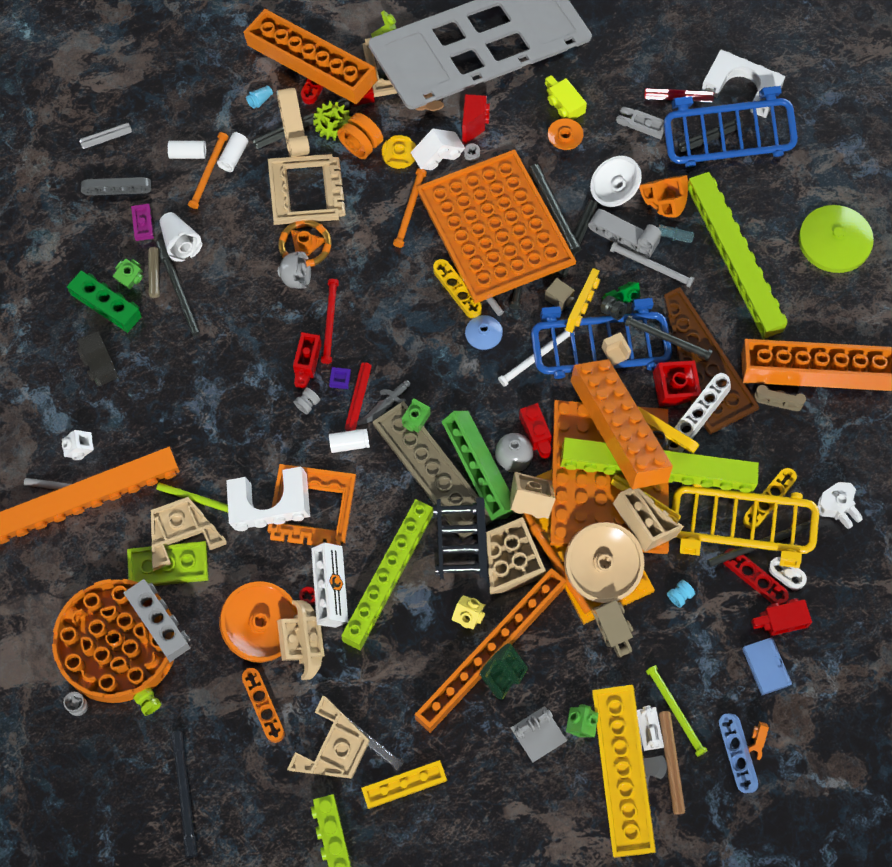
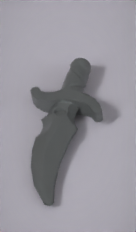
(382, 405)

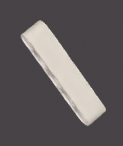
(701, 405)

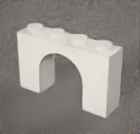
(729, 66)
(292, 506)

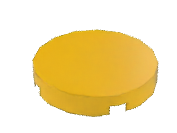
(397, 151)

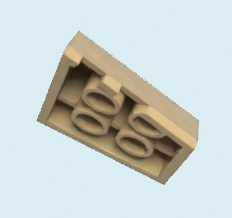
(512, 557)

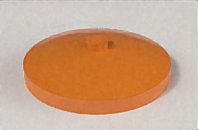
(251, 618)

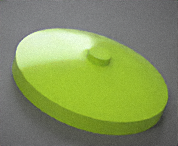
(836, 238)

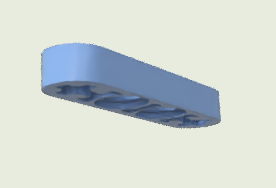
(735, 754)

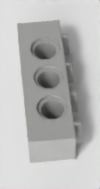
(171, 647)

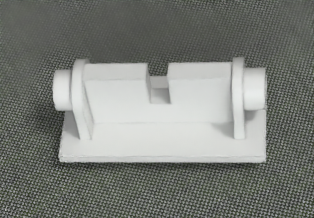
(650, 728)

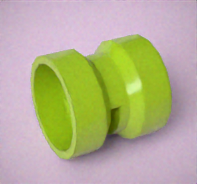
(147, 701)

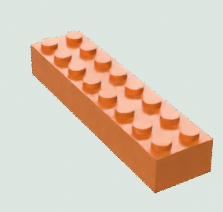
(310, 56)
(817, 364)
(621, 424)

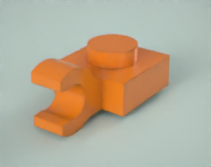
(759, 735)

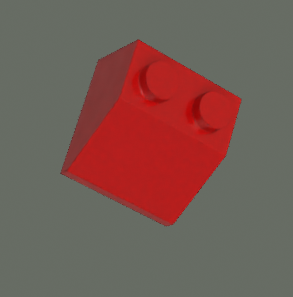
(475, 117)
(676, 382)

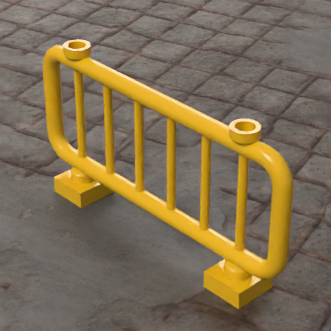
(790, 553)

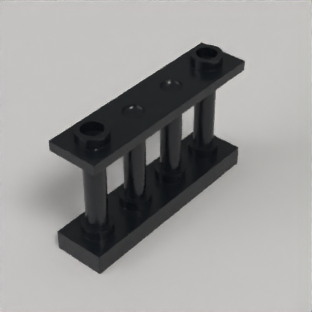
(478, 547)

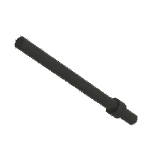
(165, 258)
(743, 550)

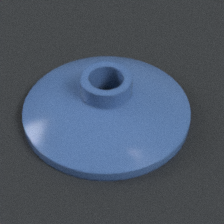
(483, 339)

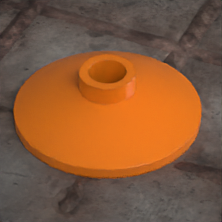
(567, 128)

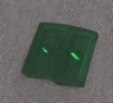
(503, 670)

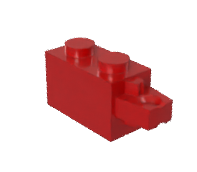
(306, 358)
(784, 618)

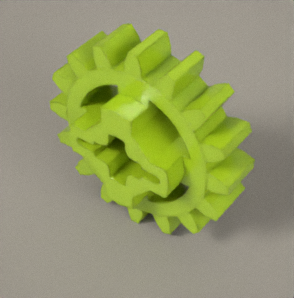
(325, 118)

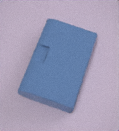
(767, 666)

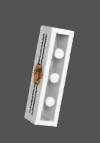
(329, 585)

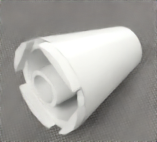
(179, 238)

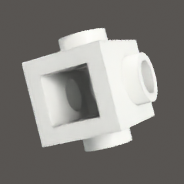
(77, 444)

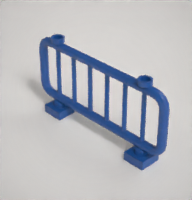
(768, 93)
(640, 311)

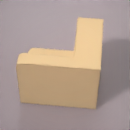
(616, 349)

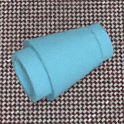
(259, 96)

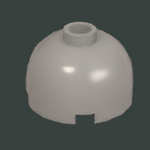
(294, 270)
(514, 452)

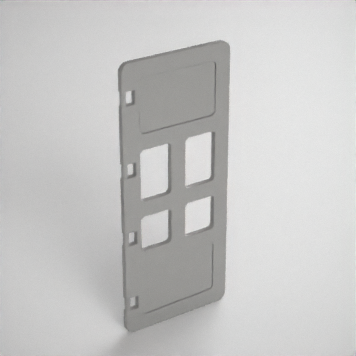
(422, 65)

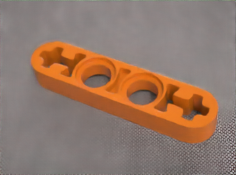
(260, 706)

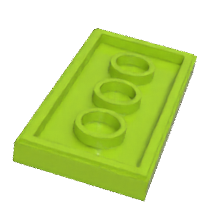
(187, 565)

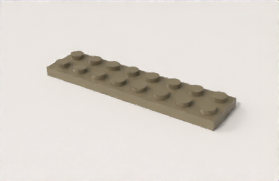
(429, 466)

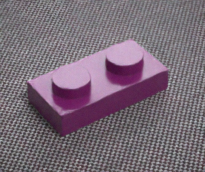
(142, 222)

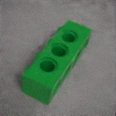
(123, 319)

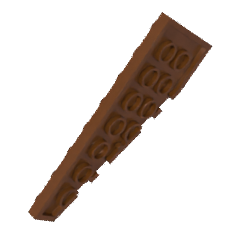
(688, 326)

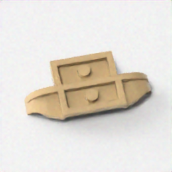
(302, 639)

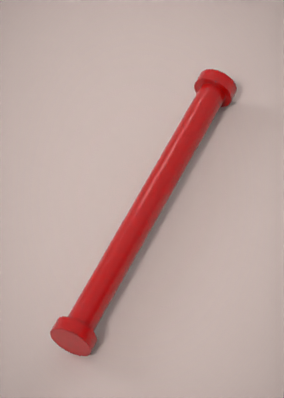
(326, 358)

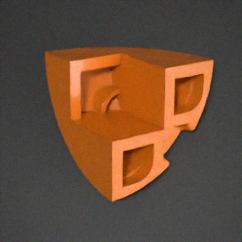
(666, 195)

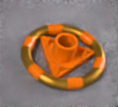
(306, 242)

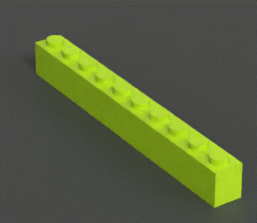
(736, 255)
(687, 468)

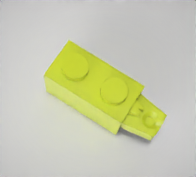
(565, 98)

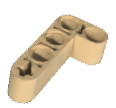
(295, 138)

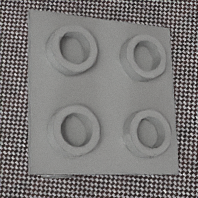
(538, 734)

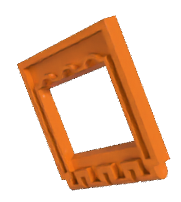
(317, 480)

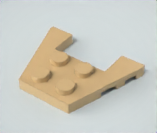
(178, 522)
(340, 750)

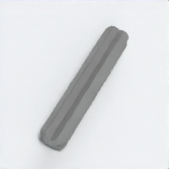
(105, 135)

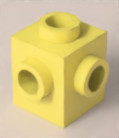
(468, 612)

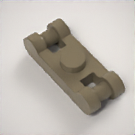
(779, 399)

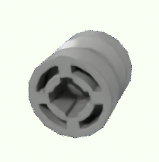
(306, 401)
(72, 700)

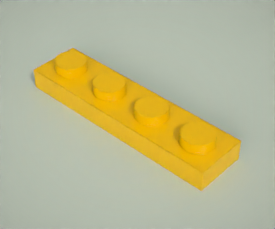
(581, 304)
(404, 784)

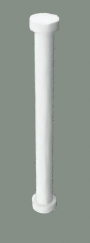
(529, 361)

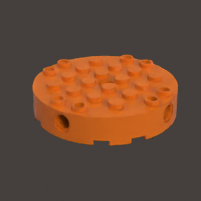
(85, 649)

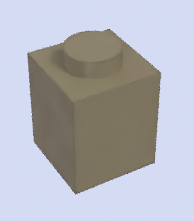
(560, 294)

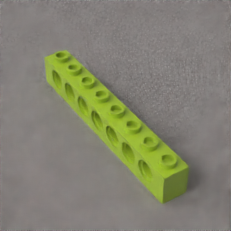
(387, 575)

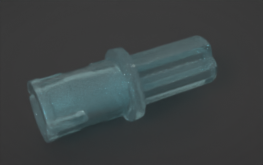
(676, 234)

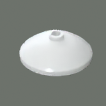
(610, 176)

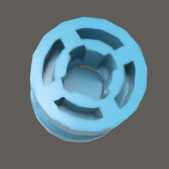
(681, 593)

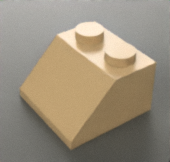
(531, 495)

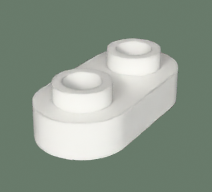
(786, 575)

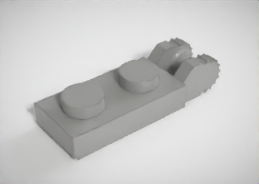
(641, 122)

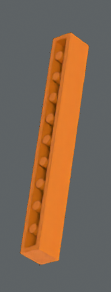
(87, 493)
(506, 632)

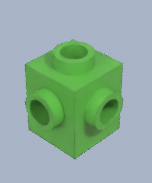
(122, 275)
(582, 721)

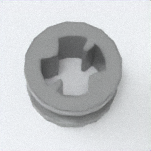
(469, 157)

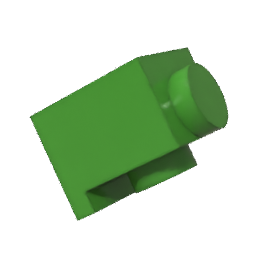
(416, 423)

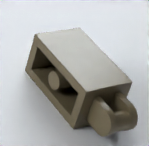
(614, 626)

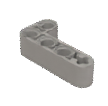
(625, 234)

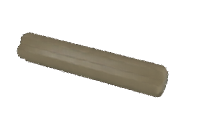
(154, 291)

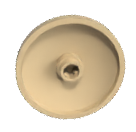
(604, 562)

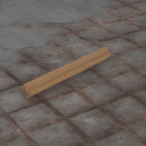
(672, 763)

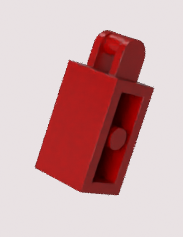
(536, 429)

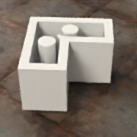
(437, 146)

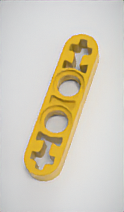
(455, 289)
(670, 432)
(783, 489)

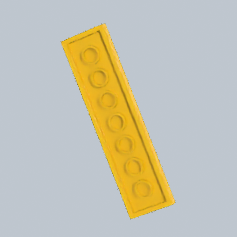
(624, 772)

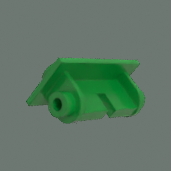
(625, 293)

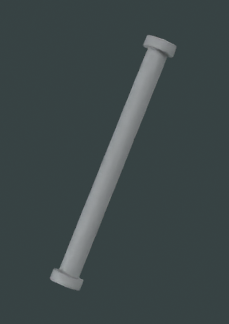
(649, 263)

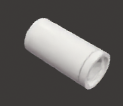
(186, 149)
(232, 152)
(349, 440)

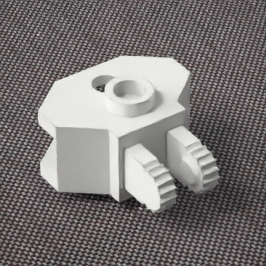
(837, 502)

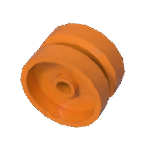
(360, 135)

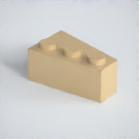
(645, 519)

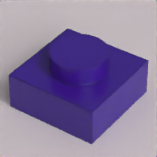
(340, 378)

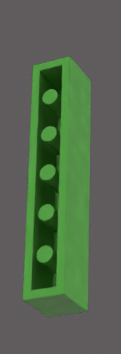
(479, 464)

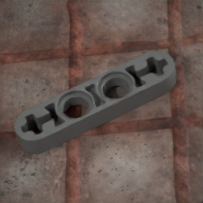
(116, 186)

